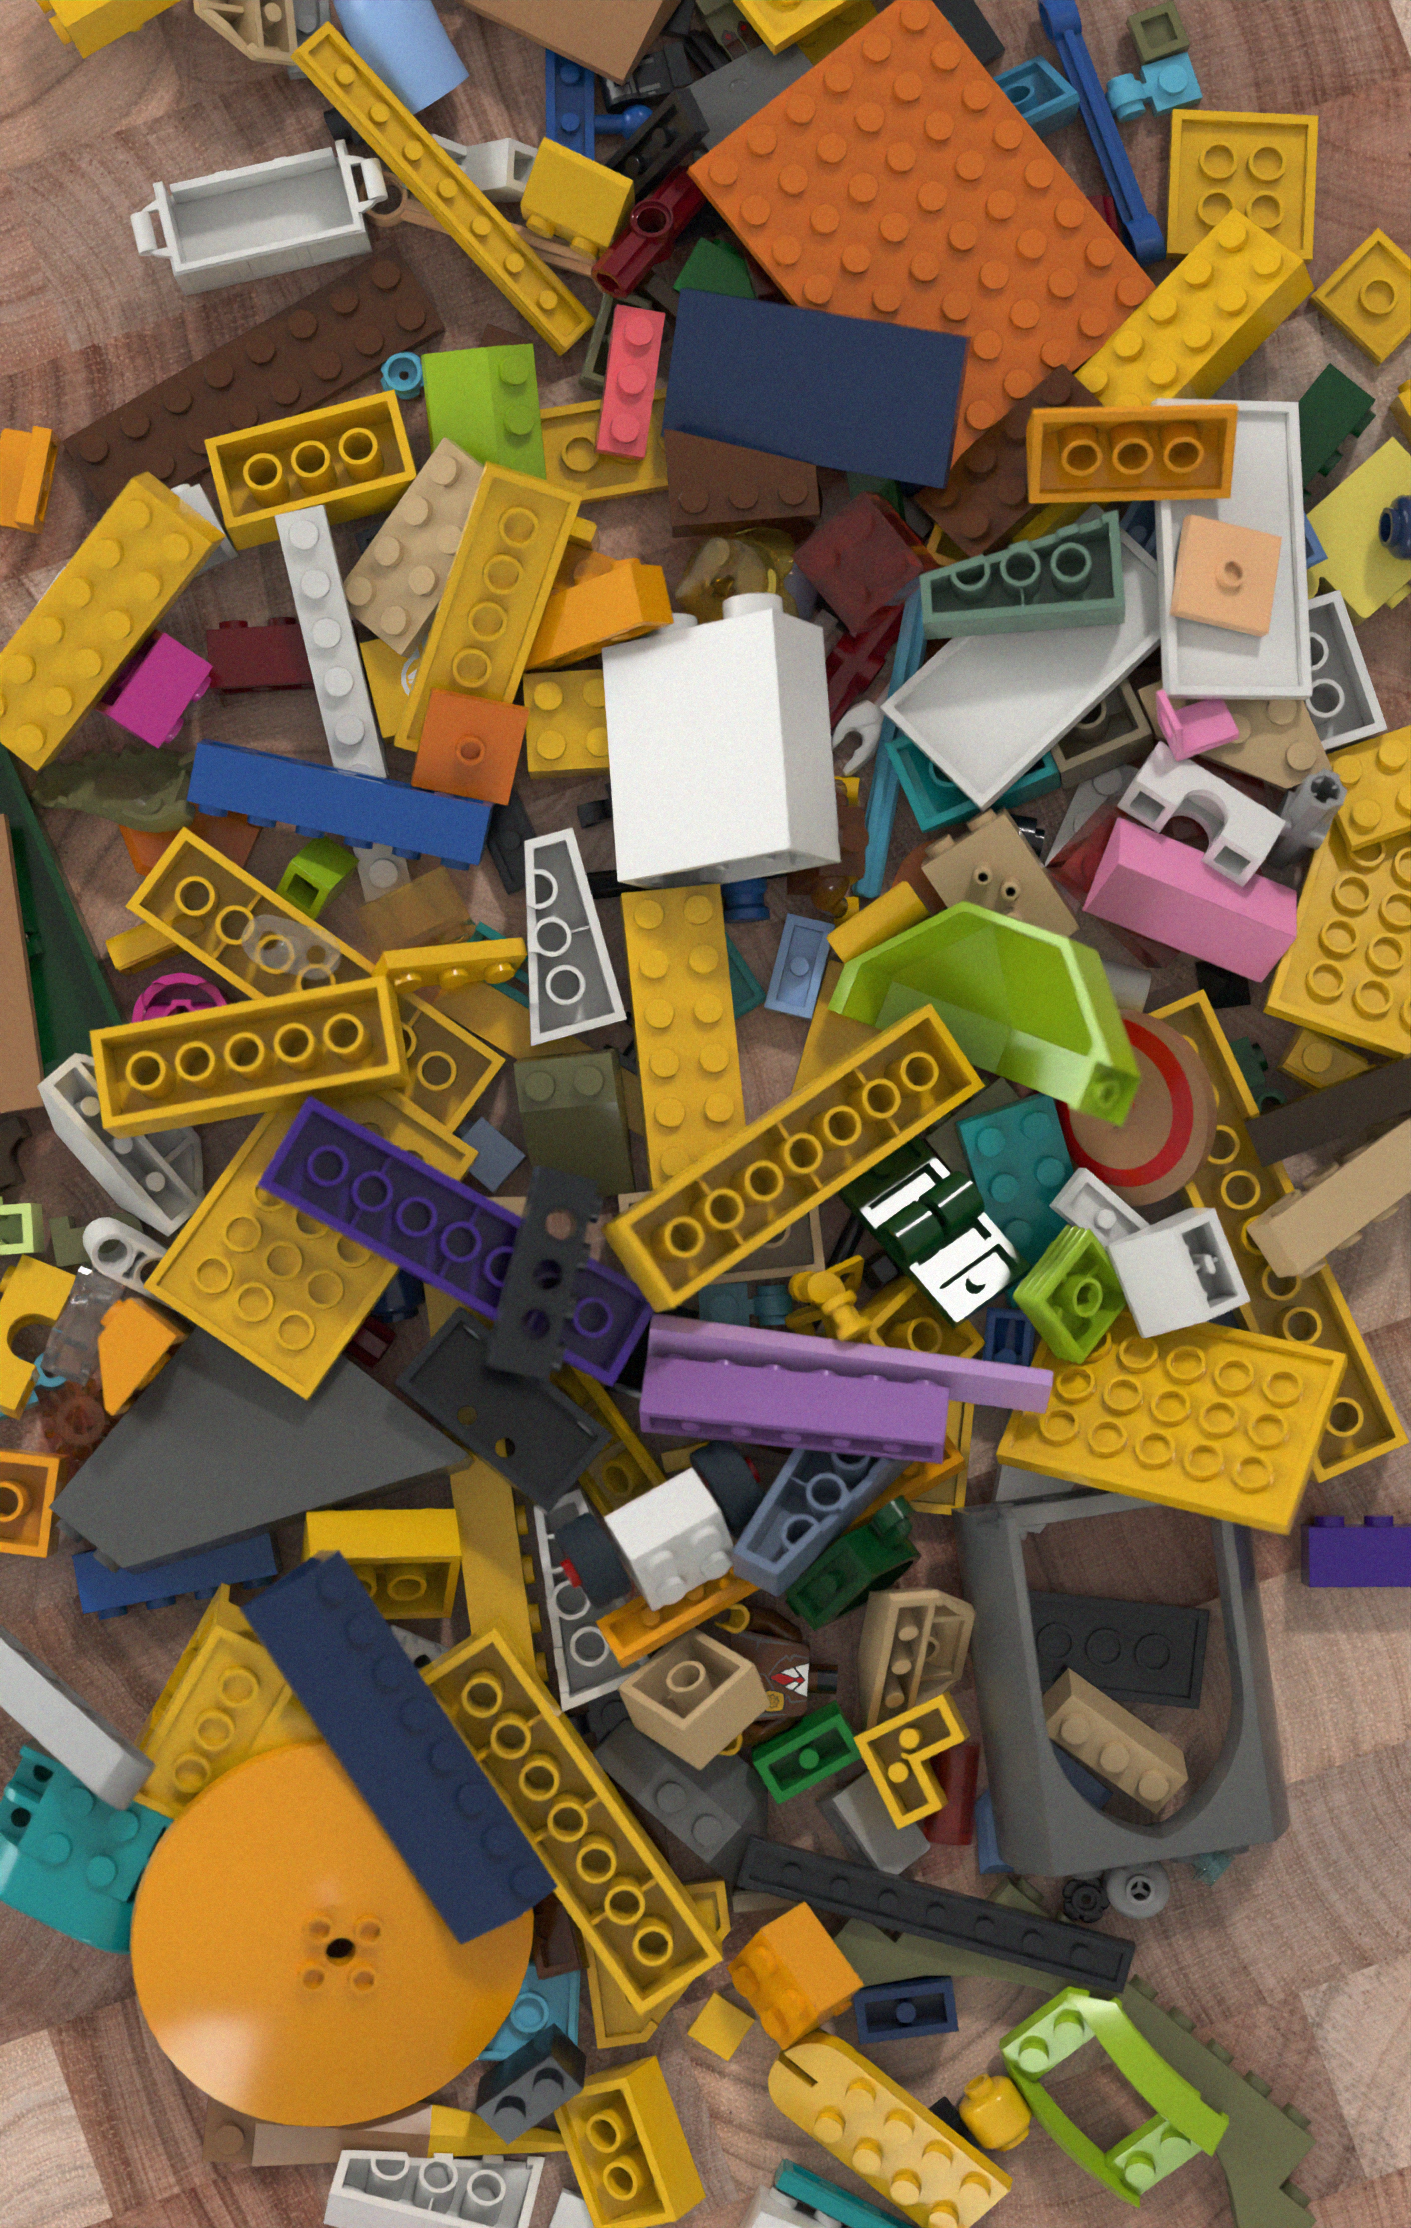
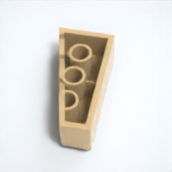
(1337, 1200)

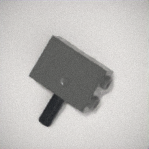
(739, 88)

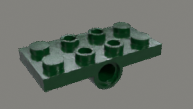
(935, 1230)

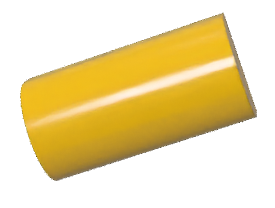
(879, 922)
(146, 946)

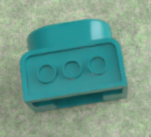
(71, 1853)

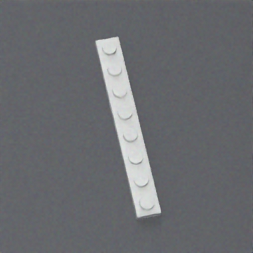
(337, 673)

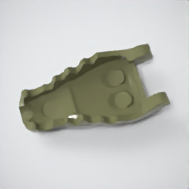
(132, 788)

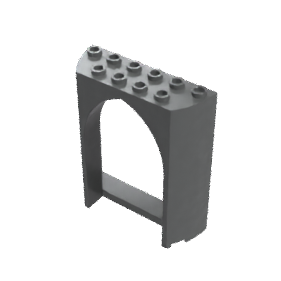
(1036, 1811)

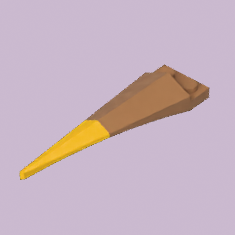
(416, 2129)

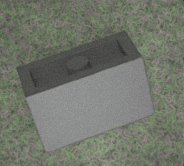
(867, 1828)

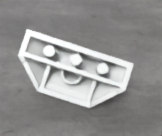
(148, 1174)

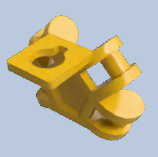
(830, 1302)

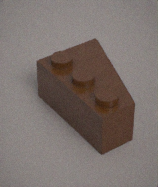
(735, 488)

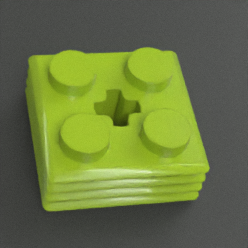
(1072, 1294)

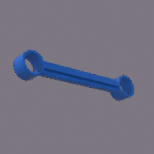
(1138, 227)

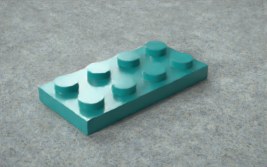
(1019, 1168)

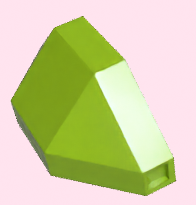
(1011, 1000)

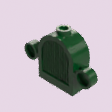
(855, 1565)

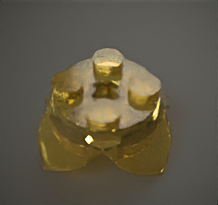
(751, 559)

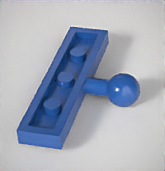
(571, 108)

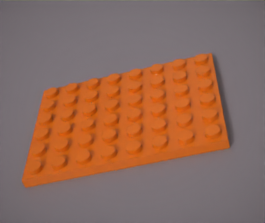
(927, 202)

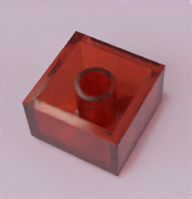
(865, 561)

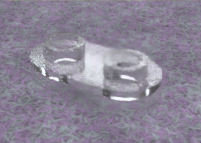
(292, 947)

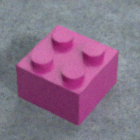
(156, 690)

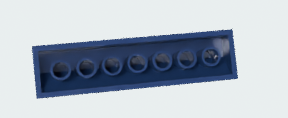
(398, 1746)

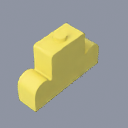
(1350, 536)

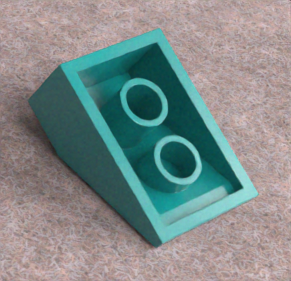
(941, 803)

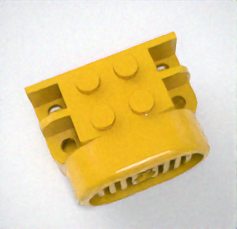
(216, 1710)

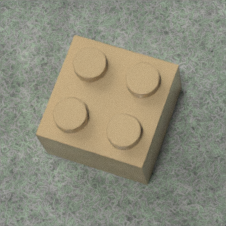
(694, 1697)

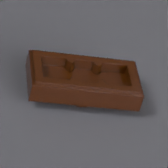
(556, 1940)

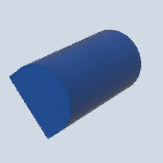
(1008, 1337)

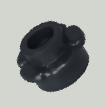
(1076, 1909)

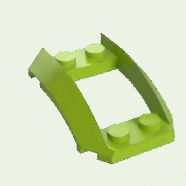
(1151, 2151)

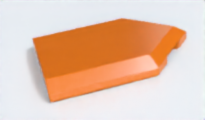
(228, 835)

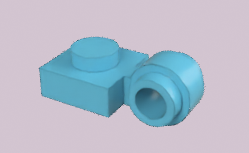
(1165, 85)
(730, 1304)

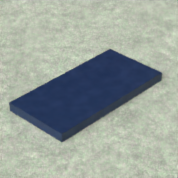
(817, 386)

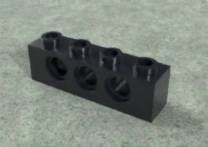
(508, 1345)

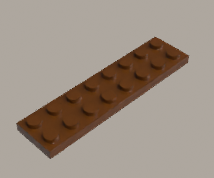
(260, 377)

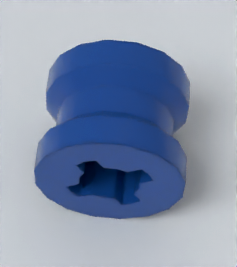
(745, 901)

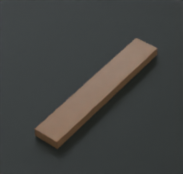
(19, 1038)

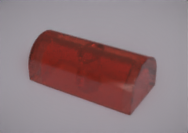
(958, 1776)

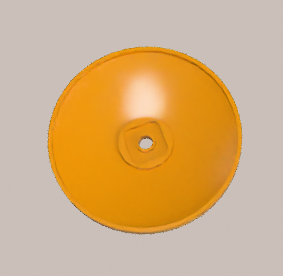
(239, 1968)

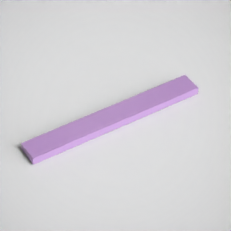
(753, 1347)

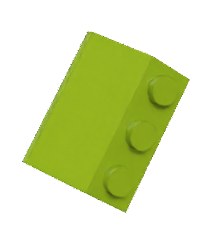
(487, 405)

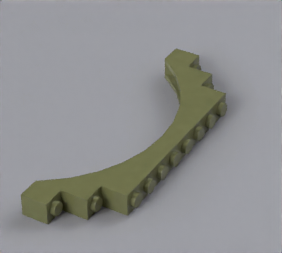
(1261, 2137)

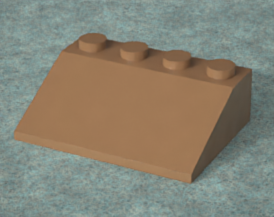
(596, 34)

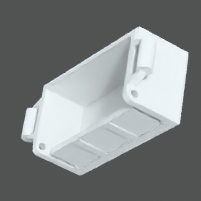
(262, 218)

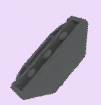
(705, 1808)

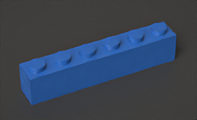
(339, 802)

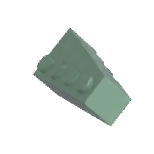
(1031, 586)

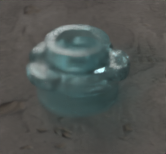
(1211, 1867)

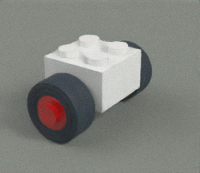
(667, 1536)

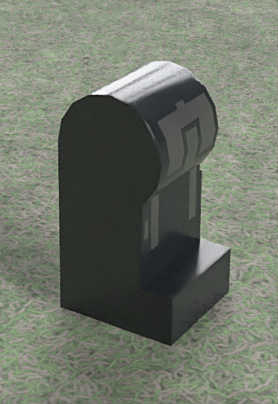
(650, 81)

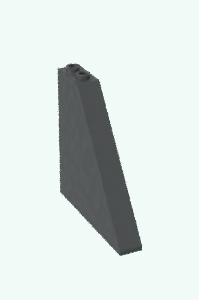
(236, 1454)

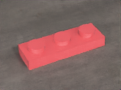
(629, 382)

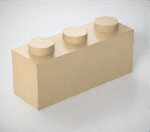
(1113, 1741)

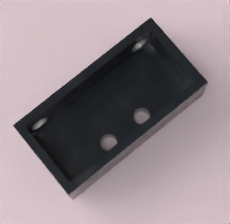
(548, 1430)

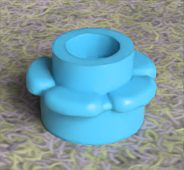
(400, 363)

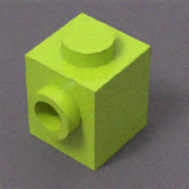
(317, 876)

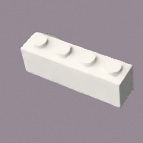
(433, 2192)

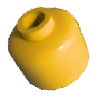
(995, 2112)

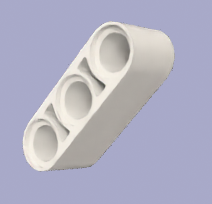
(128, 1258)

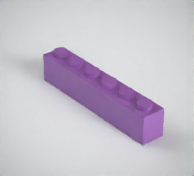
(794, 1408)

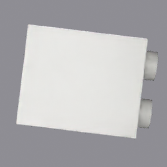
(721, 748)

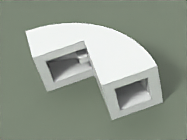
(495, 167)

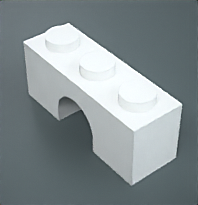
(1236, 826)

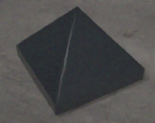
(1222, 986)

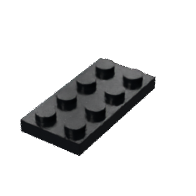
(1121, 1646)

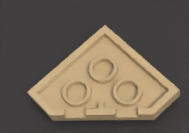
(1274, 738)

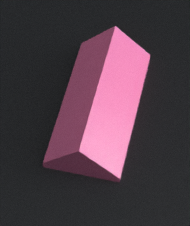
(1183, 903)

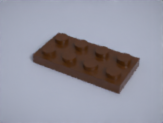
(989, 481)

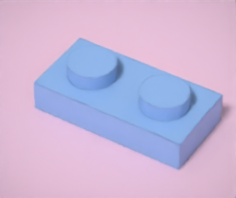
(799, 967)

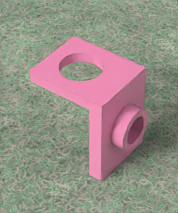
(1195, 726)

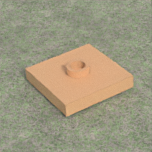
(1225, 575)

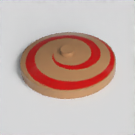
(1166, 1126)

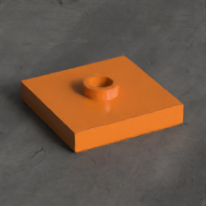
(469, 746)

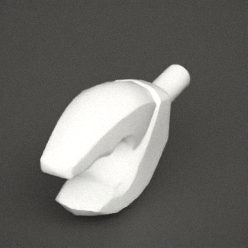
(866, 722)

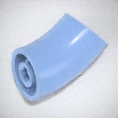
(403, 47)

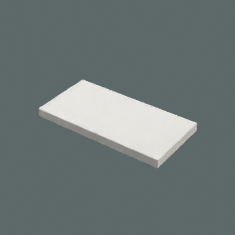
(1267, 498)
(1005, 699)

